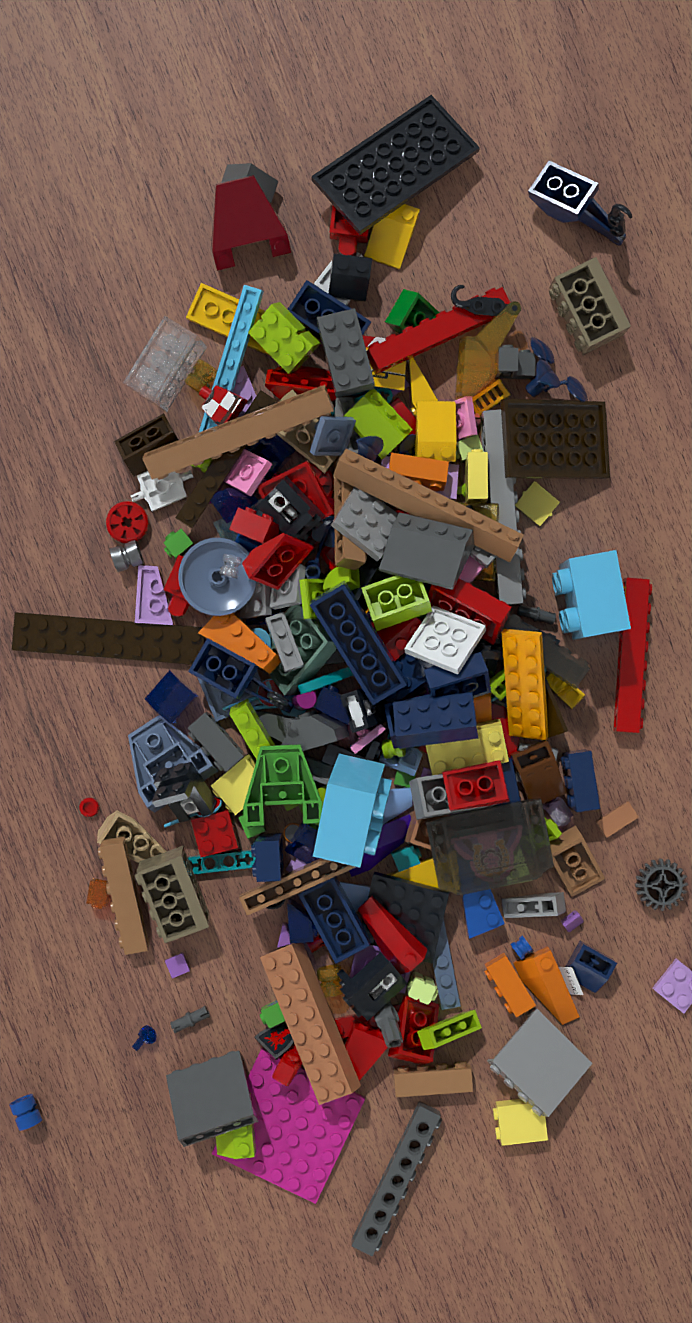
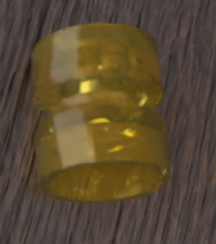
(202, 375)
(330, 980)

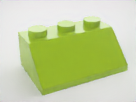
(378, 419)
(237, 1143)

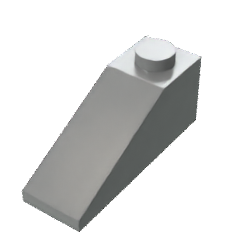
(534, 905)

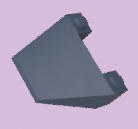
(163, 746)

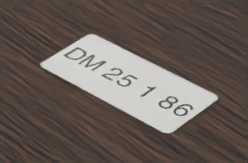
(571, 980)

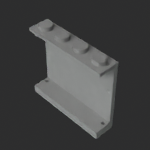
(540, 1064)

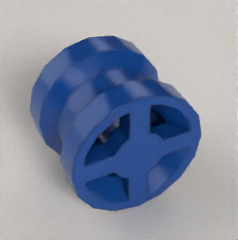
(521, 947)

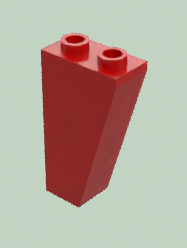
(364, 1047)

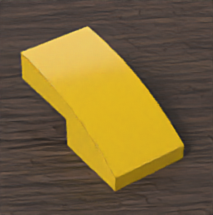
(564, 691)

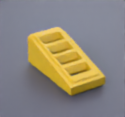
(499, 383)

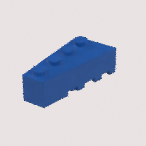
(481, 912)

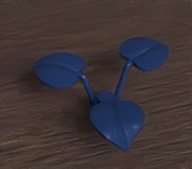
(546, 376)
(372, 445)
(325, 535)

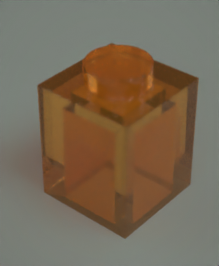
(97, 893)

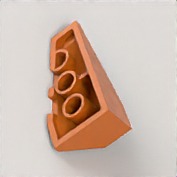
(546, 982)

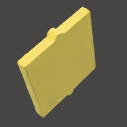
(537, 503)

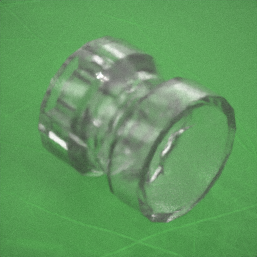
(230, 566)

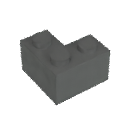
(238, 171)
(514, 363)

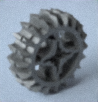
(662, 893)

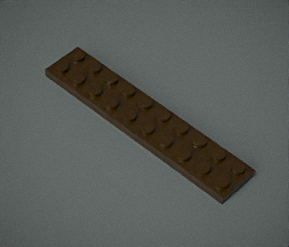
(106, 638)

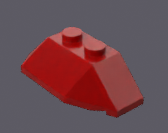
(300, 381)

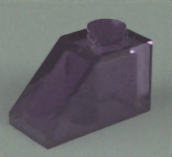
(558, 811)

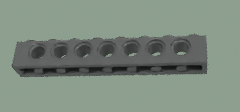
(368, 1242)

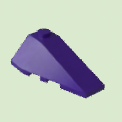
(391, 837)

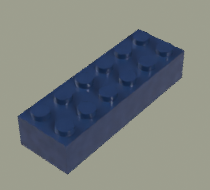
(358, 642)

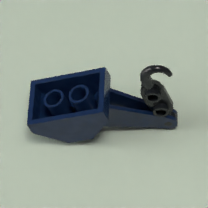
(571, 198)
(232, 674)

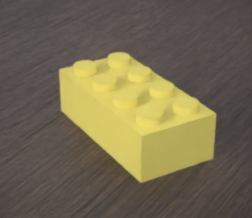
(471, 752)

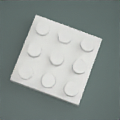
(445, 639)

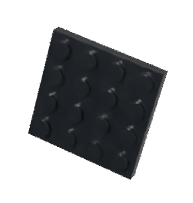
(412, 904)

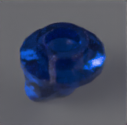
(146, 1035)

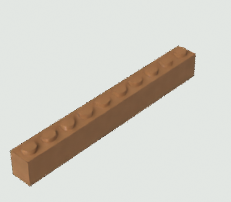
(238, 432)
(425, 503)

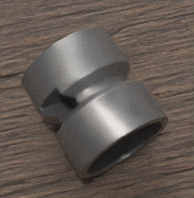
(126, 556)

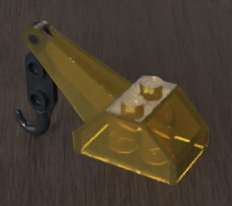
(477, 354)

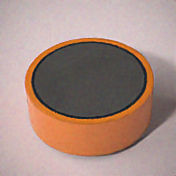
(290, 830)

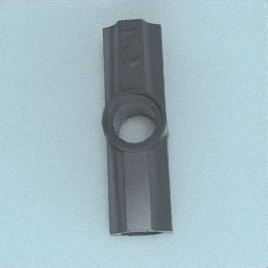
(387, 1021)

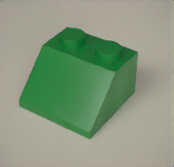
(409, 311)

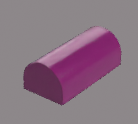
(304, 701)

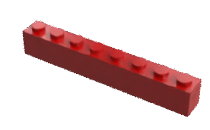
(428, 335)
(631, 658)

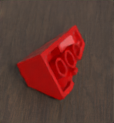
(392, 937)

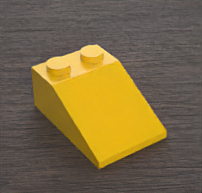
(392, 236)
(436, 430)

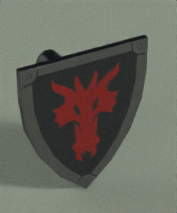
(276, 1040)

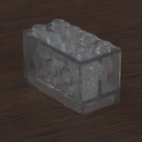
(165, 363)

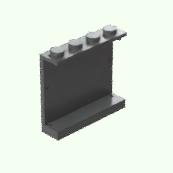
(210, 1098)

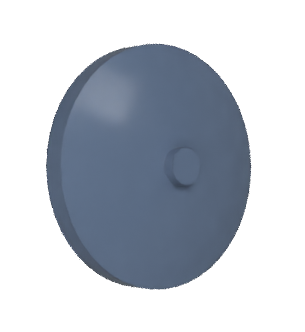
(204, 585)

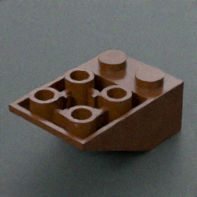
(538, 772)

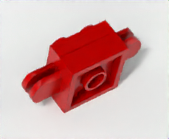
(345, 233)
(178, 604)

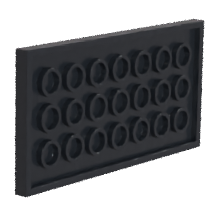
(395, 164)

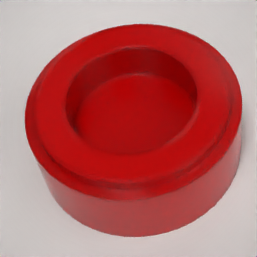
(89, 807)

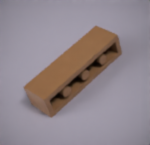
(433, 1079)

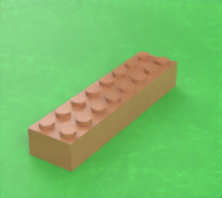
(310, 1022)

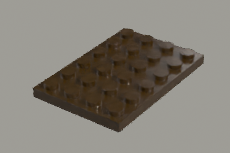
(555, 439)

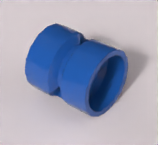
(25, 1111)

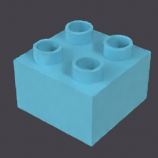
(592, 595)
(352, 811)

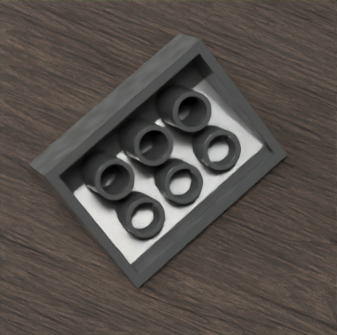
(427, 550)

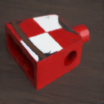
(221, 404)

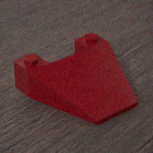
(244, 217)

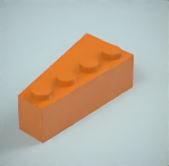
(239, 638)

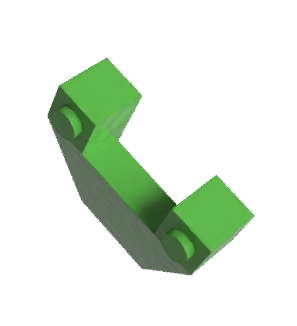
(280, 779)

